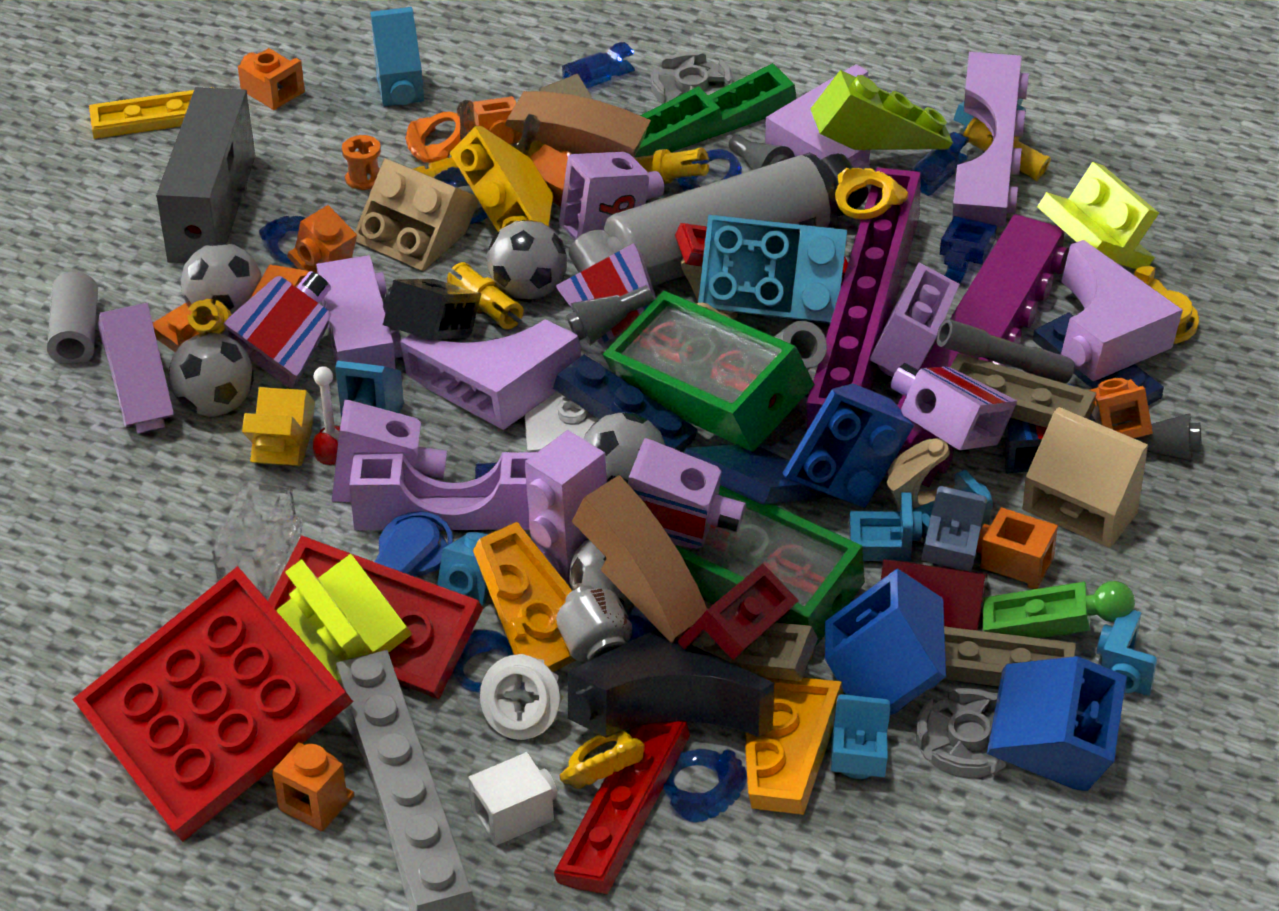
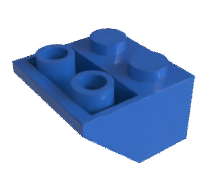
(850, 444)
(888, 641)
(1058, 719)

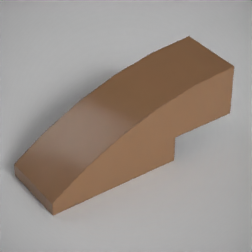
(579, 123)
(640, 557)

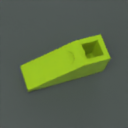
(872, 119)

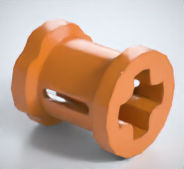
(362, 161)

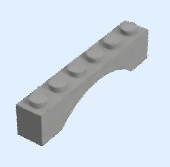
(404, 786)

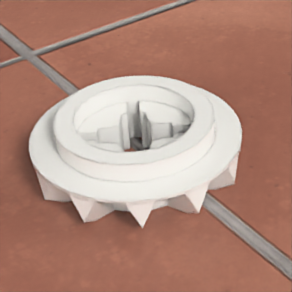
(506, 714)

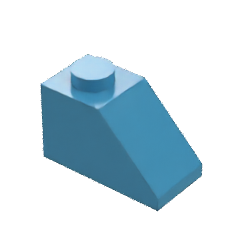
(397, 56)
(369, 385)

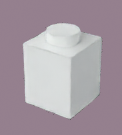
(512, 798)

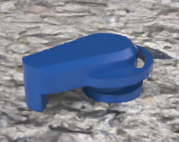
(413, 543)

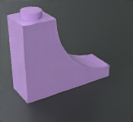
(797, 129)
(1121, 315)
(136, 367)
(496, 376)

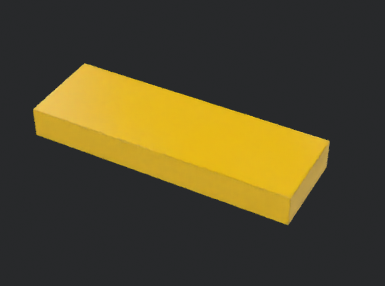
(139, 114)

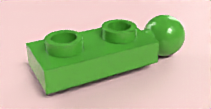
(1055, 609)

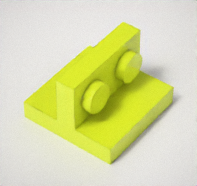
(1105, 216)
(341, 613)

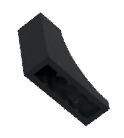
(663, 683)

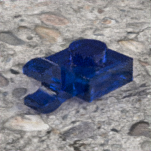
(965, 243)

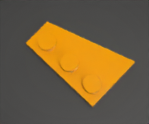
(525, 594)

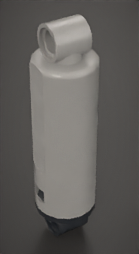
(783, 192)

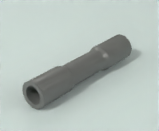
(978, 343)

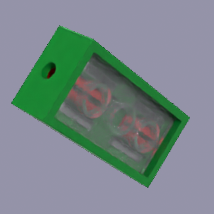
(710, 369)
(808, 559)

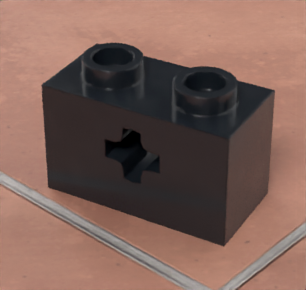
(430, 308)

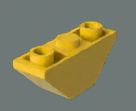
(502, 179)

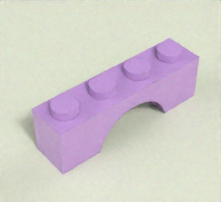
(992, 96)
(390, 486)

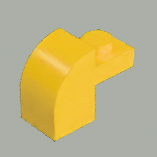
(280, 426)

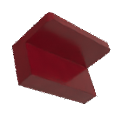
(960, 590)
(743, 613)

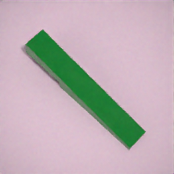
(703, 116)

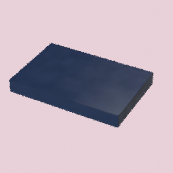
(755, 474)

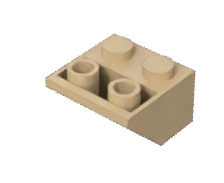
(413, 215)
(1085, 478)

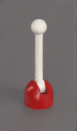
(326, 441)

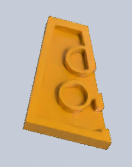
(788, 758)

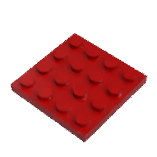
(211, 702)

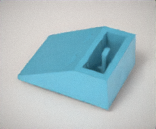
(772, 268)

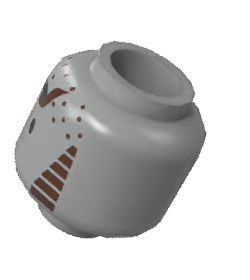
(593, 623)

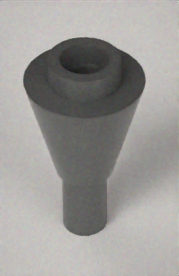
(759, 154)
(597, 316)
(1174, 437)

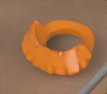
(422, 127)

